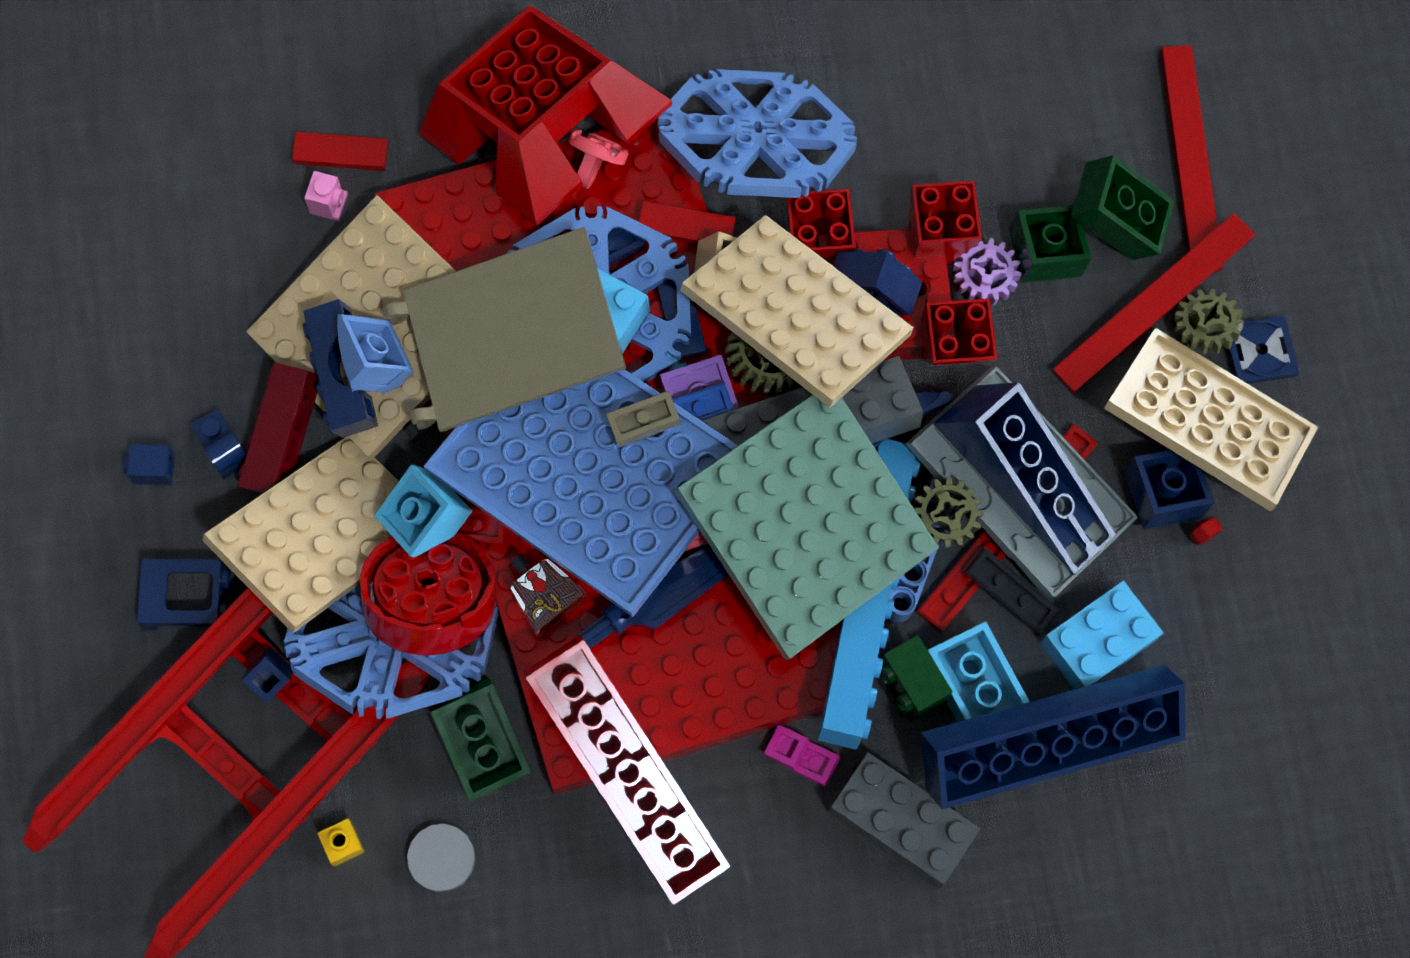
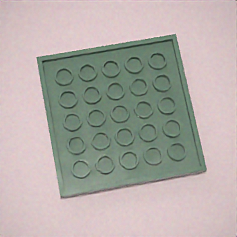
(806, 521)

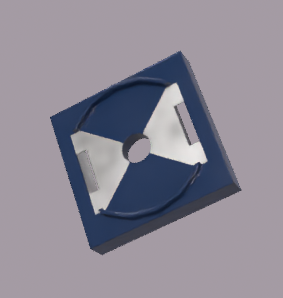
(1279, 358)

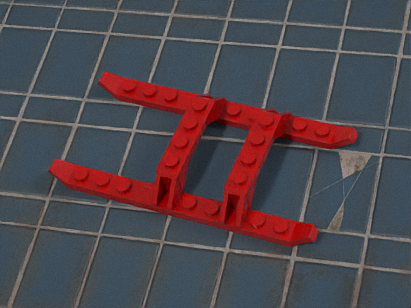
(274, 813)

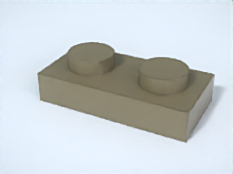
(643, 419)

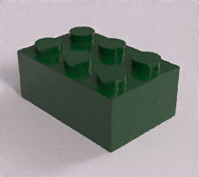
(1122, 208)
(479, 739)

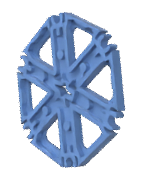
(775, 143)
(642, 274)
(380, 664)

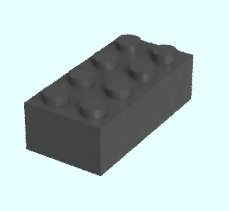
(904, 821)

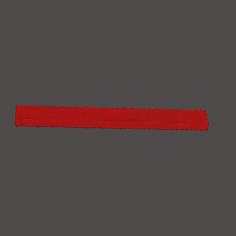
(1189, 144)
(1153, 303)
(957, 588)

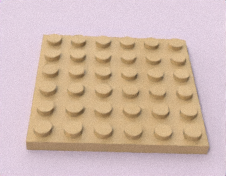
(365, 270)

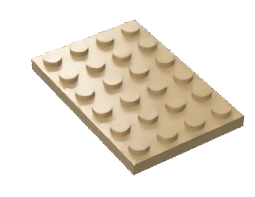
(797, 310)
(1212, 419)
(308, 533)

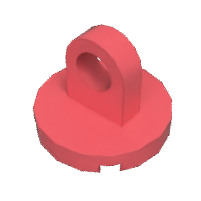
(596, 150)

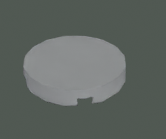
(441, 857)

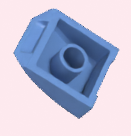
(372, 354)

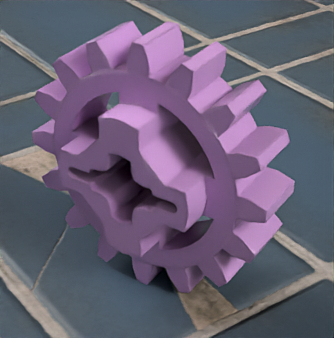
(999, 267)

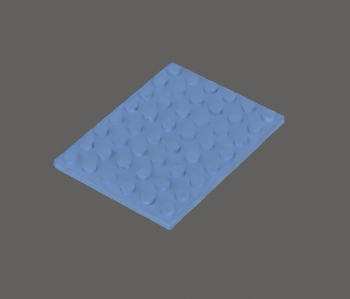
(575, 494)

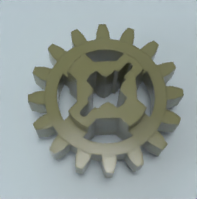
(1220, 317)
(942, 499)

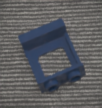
(153, 592)

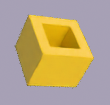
(351, 847)

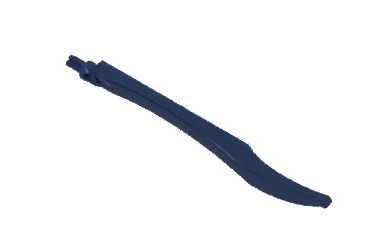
(692, 575)

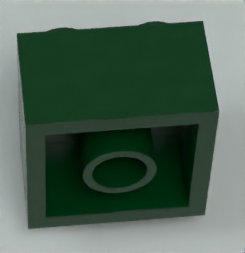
(1049, 244)
(914, 680)

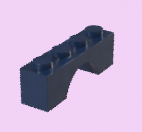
(345, 410)

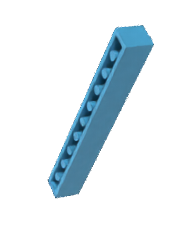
(862, 635)

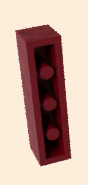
(279, 427)

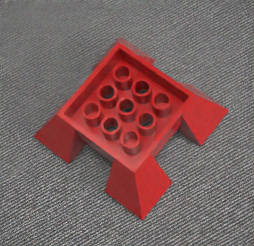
(528, 94)
(939, 230)

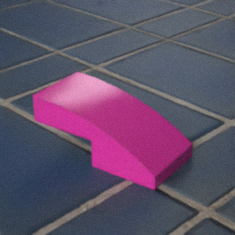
(802, 756)

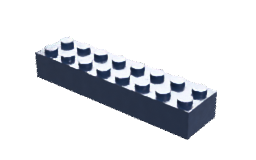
(1053, 736)

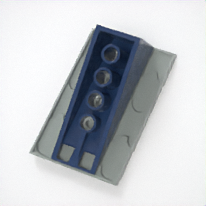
(1035, 494)

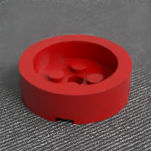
(432, 617)

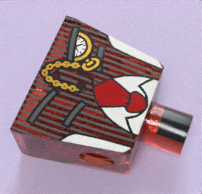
(543, 593)

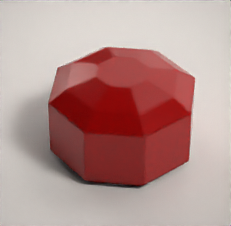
(1205, 530)

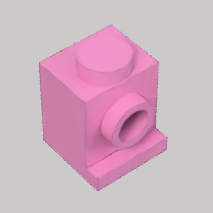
(325, 196)

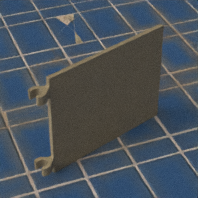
(510, 330)

